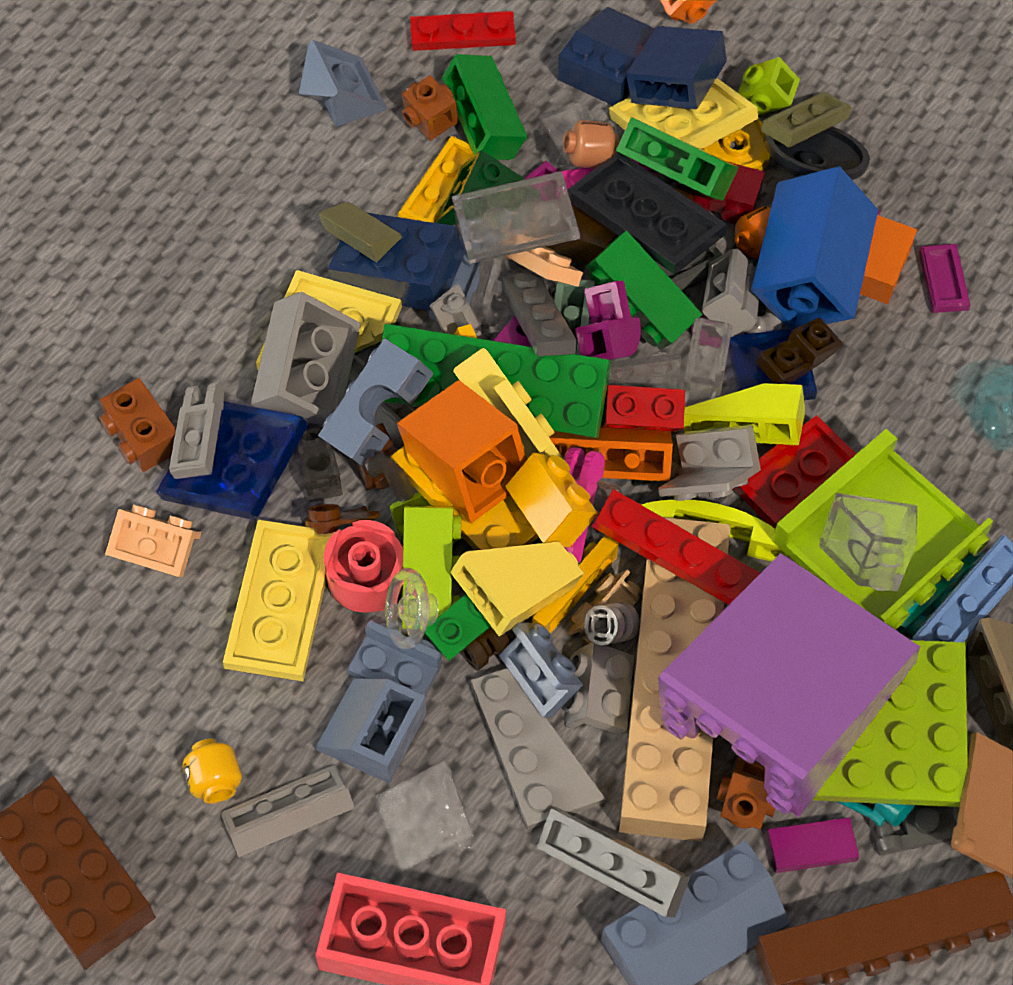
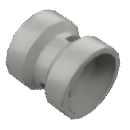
(611, 623)

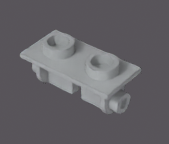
(454, 311)

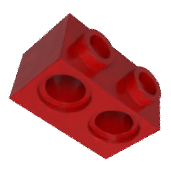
(643, 408)

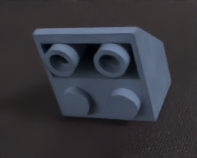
(374, 726)

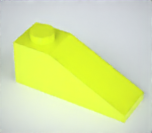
(772, 409)

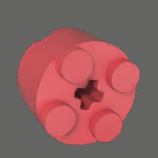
(346, 560)

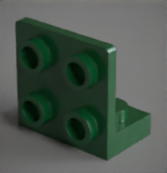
(476, 174)

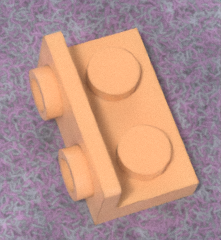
(152, 541)

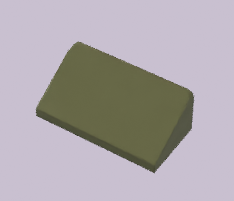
(359, 230)

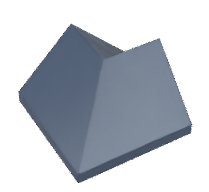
(340, 82)

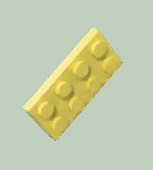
(278, 602)

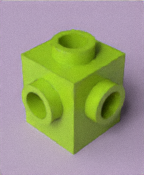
(769, 85)

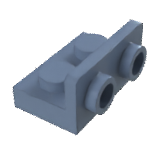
(384, 660)

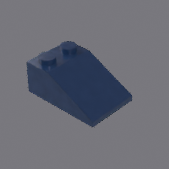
(602, 55)

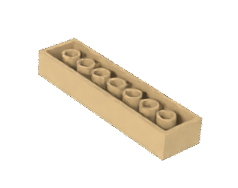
(666, 775)

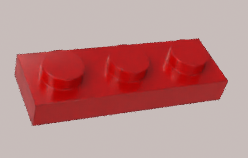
(462, 30)

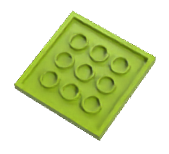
(915, 742)

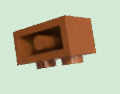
(139, 424)

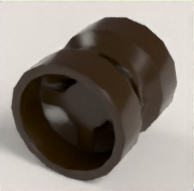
(483, 647)

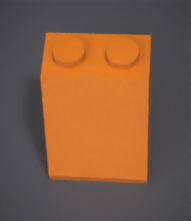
(464, 448)

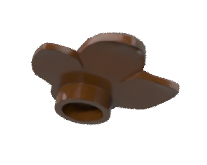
(327, 517)

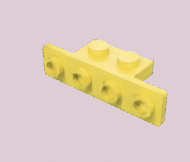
(489, 382)

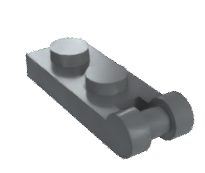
(922, 828)

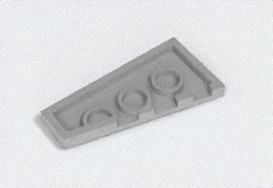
(532, 753)

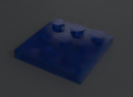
(247, 462)

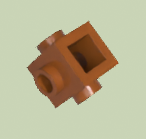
(429, 107)
(745, 795)

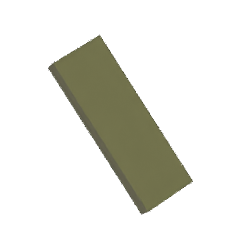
(806, 119)

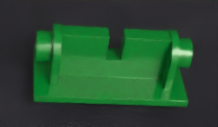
(457, 628)

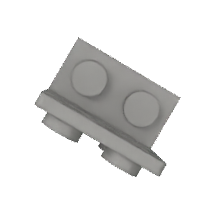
(713, 462)

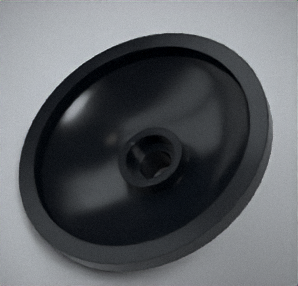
(821, 152)

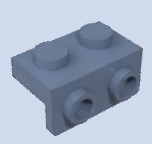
(540, 668)

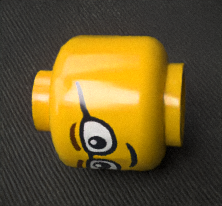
(212, 771)

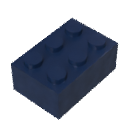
(413, 270)

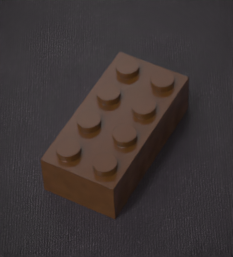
(71, 873)

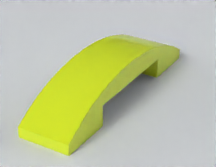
(742, 525)

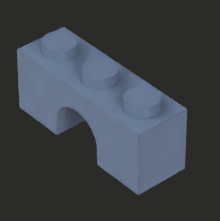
(386, 375)

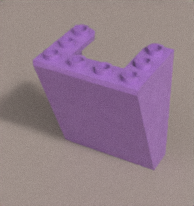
(787, 679)

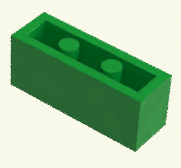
(484, 106)
(650, 292)

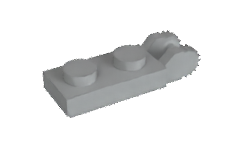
(197, 432)

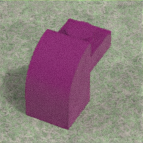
(611, 329)

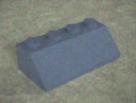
(715, 923)

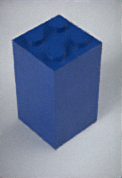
(815, 248)

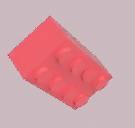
(408, 935)

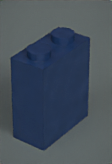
(676, 67)

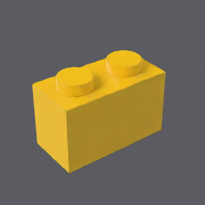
(551, 499)

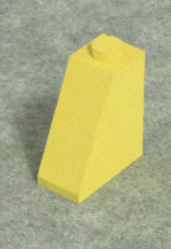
(516, 580)

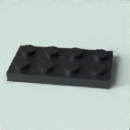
(654, 213)

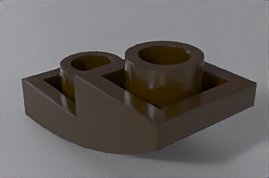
(799, 354)

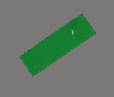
(677, 159)

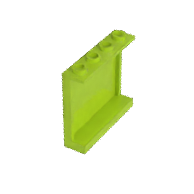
(879, 473)

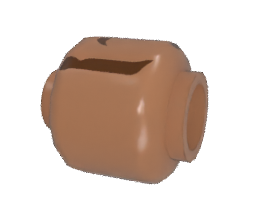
(590, 143)

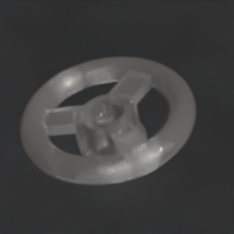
(415, 608)

